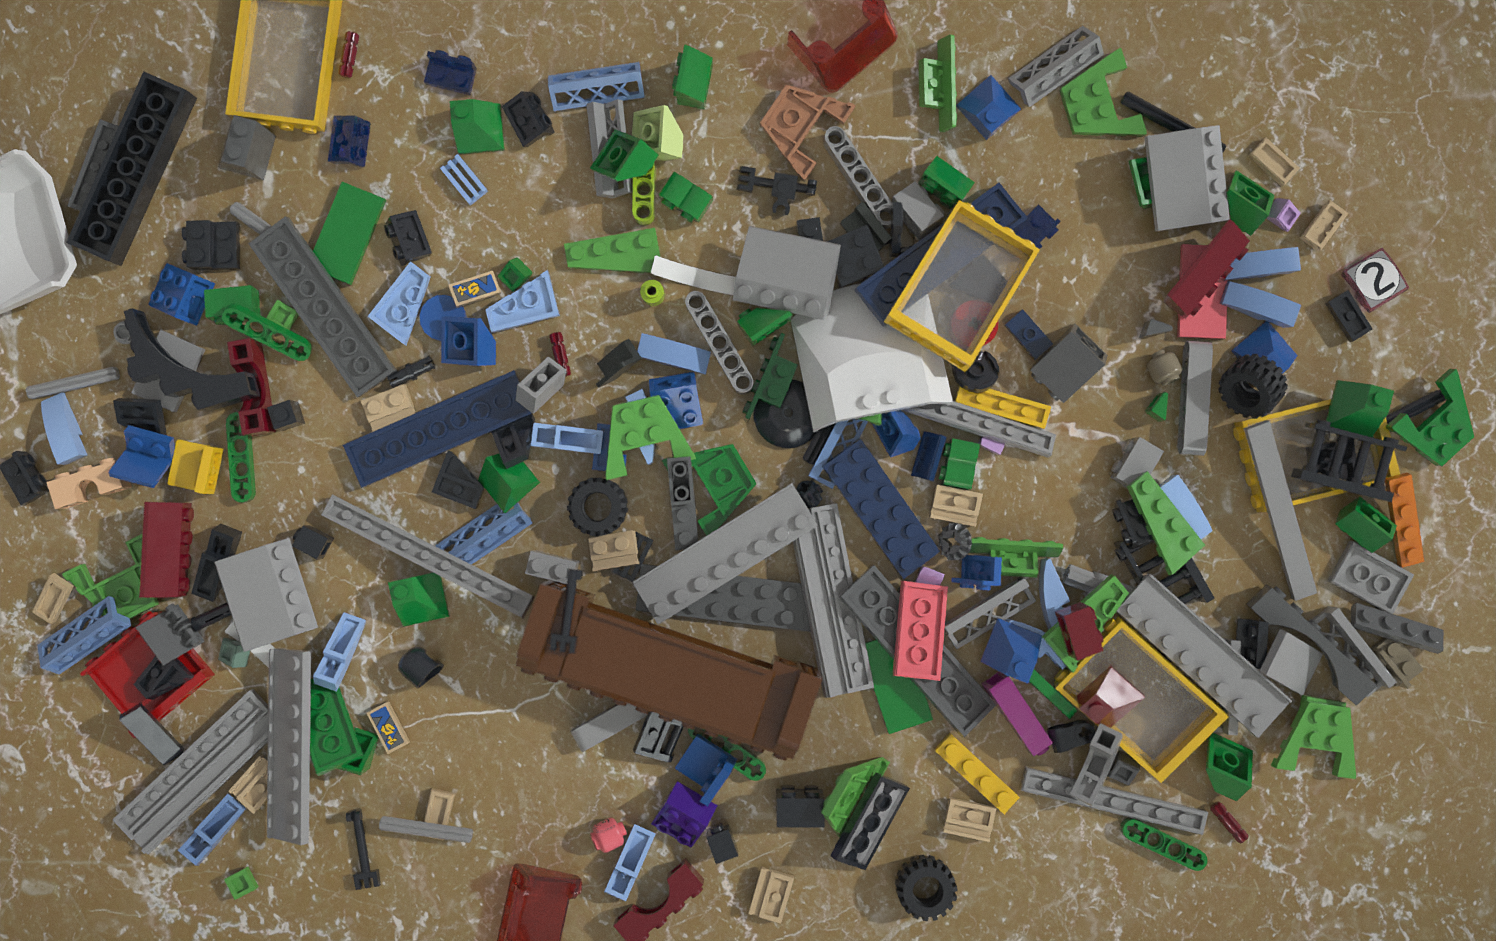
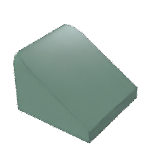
(232, 653)

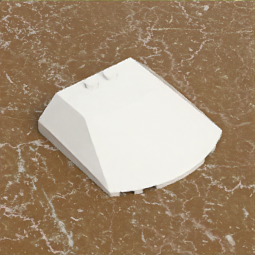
(31, 233)
(860, 367)

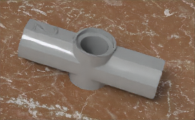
(1084, 579)

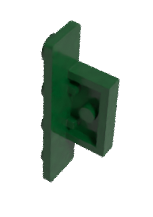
(774, 381)

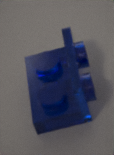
(450, 72)
(349, 140)
(1037, 226)

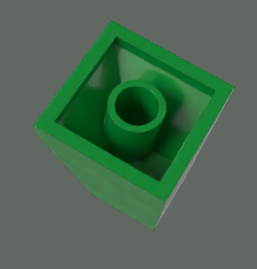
(477, 126)
(624, 157)
(1248, 203)
(762, 323)
(1359, 407)
(419, 599)
(1229, 767)

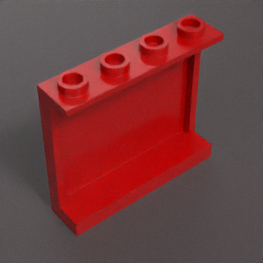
(126, 661)

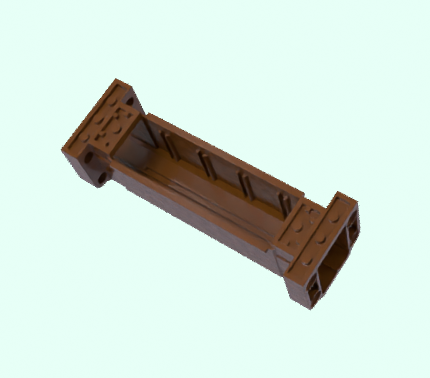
(671, 673)

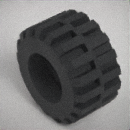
(1263, 376)
(577, 506)
(929, 906)

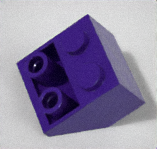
(683, 815)

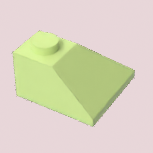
(659, 131)

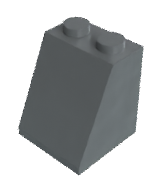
(247, 148)
(1069, 363)

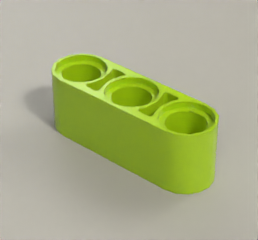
(644, 201)

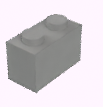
(918, 210)
(540, 385)
(1138, 458)
(549, 566)

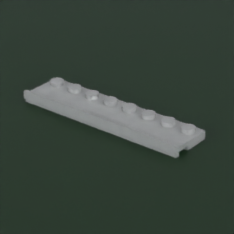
(725, 553)
(833, 627)
(1203, 655)
(288, 745)
(196, 773)

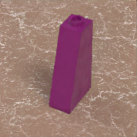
(1017, 713)

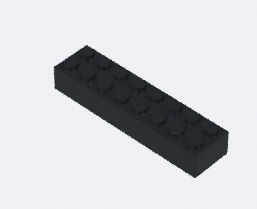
(132, 169)

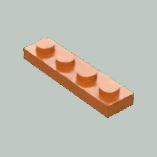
(1404, 514)

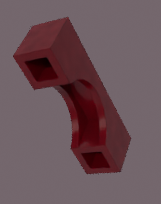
(249, 357)
(637, 922)

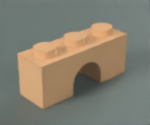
(70, 489)

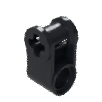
(1067, 735)

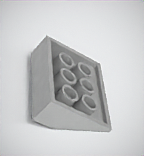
(1187, 178)
(787, 272)
(266, 594)

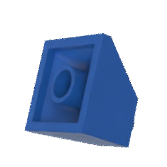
(988, 107)
(466, 342)
(1267, 342)
(897, 433)
(1012, 650)

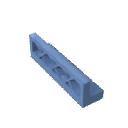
(595, 78)
(829, 446)
(486, 537)
(82, 642)

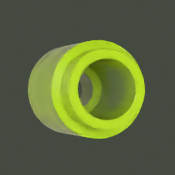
(657, 298)

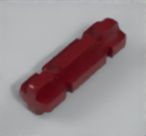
(348, 54)
(559, 351)
(1229, 822)

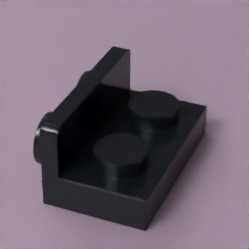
(528, 118)
(407, 237)
(24, 477)
(1133, 524)
(1253, 640)

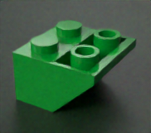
(693, 77)
(945, 182)

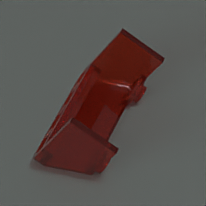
(840, 66)

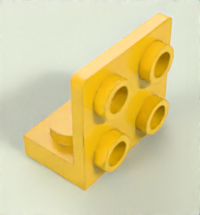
(195, 466)

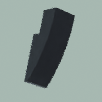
(221, 545)

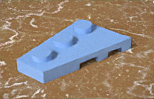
(401, 303)
(525, 306)

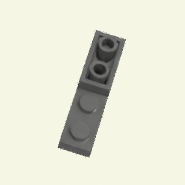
(682, 502)

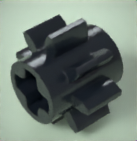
(809, 493)

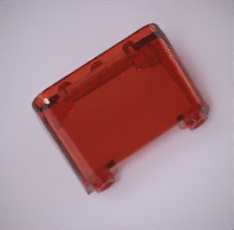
(537, 903)

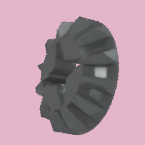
(962, 537)

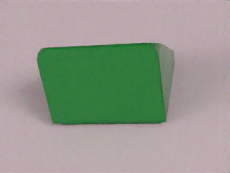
(514, 274)
(1158, 407)

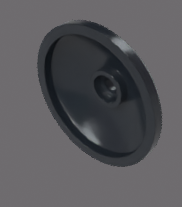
(783, 430)

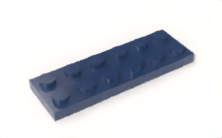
(881, 508)

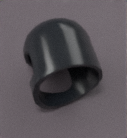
(418, 666)

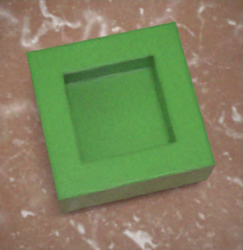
(282, 314)
(241, 883)

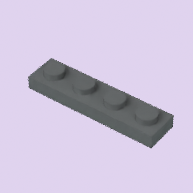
(96, 153)
(1397, 628)

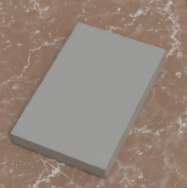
(182, 351)
(1370, 577)
(1291, 662)

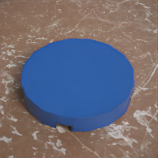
(432, 314)

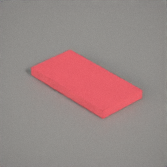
(1212, 317)
(920, 631)

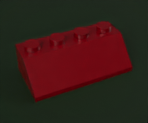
(1207, 269)
(166, 549)

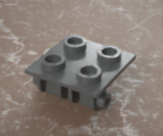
(169, 634)

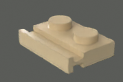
(388, 407)
(956, 505)
(613, 551)
(252, 786)
(969, 819)
(771, 894)

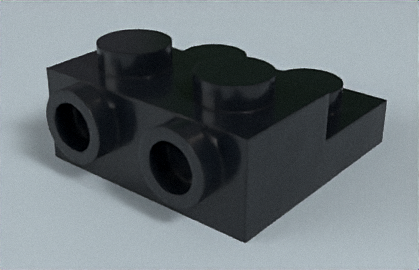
(211, 245)

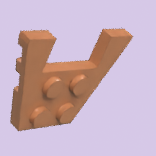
(793, 118)

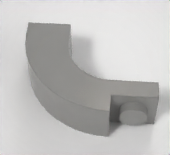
(1097, 764)

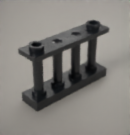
(1354, 483)
(1199, 588)

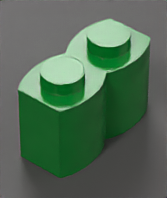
(685, 197)
(959, 464)

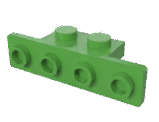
(938, 85)
(1018, 557)

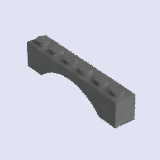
(1346, 677)

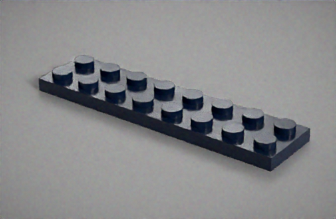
(887, 284)
(435, 430)

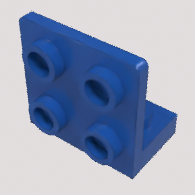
(180, 294)
(679, 397)
(145, 458)
(706, 766)

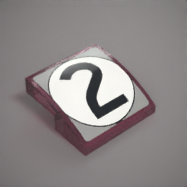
(1375, 280)

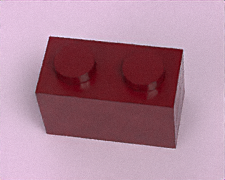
(1079, 630)

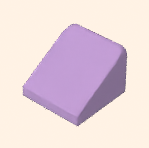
(1283, 213)
(991, 445)
(929, 576)

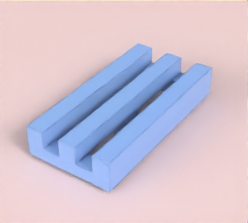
(451, 164)

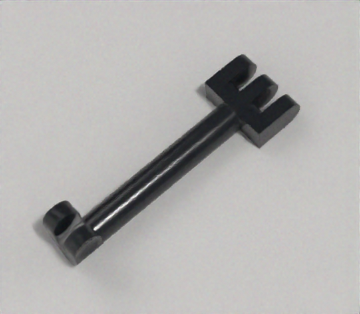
(751, 179)
(564, 636)
(366, 874)

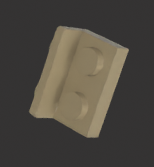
(1397, 661)

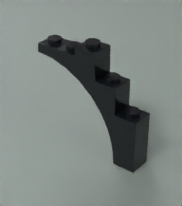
(176, 380)

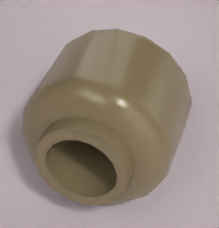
(1164, 367)

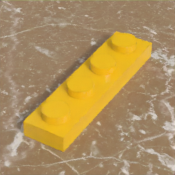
(1006, 406)
(977, 773)

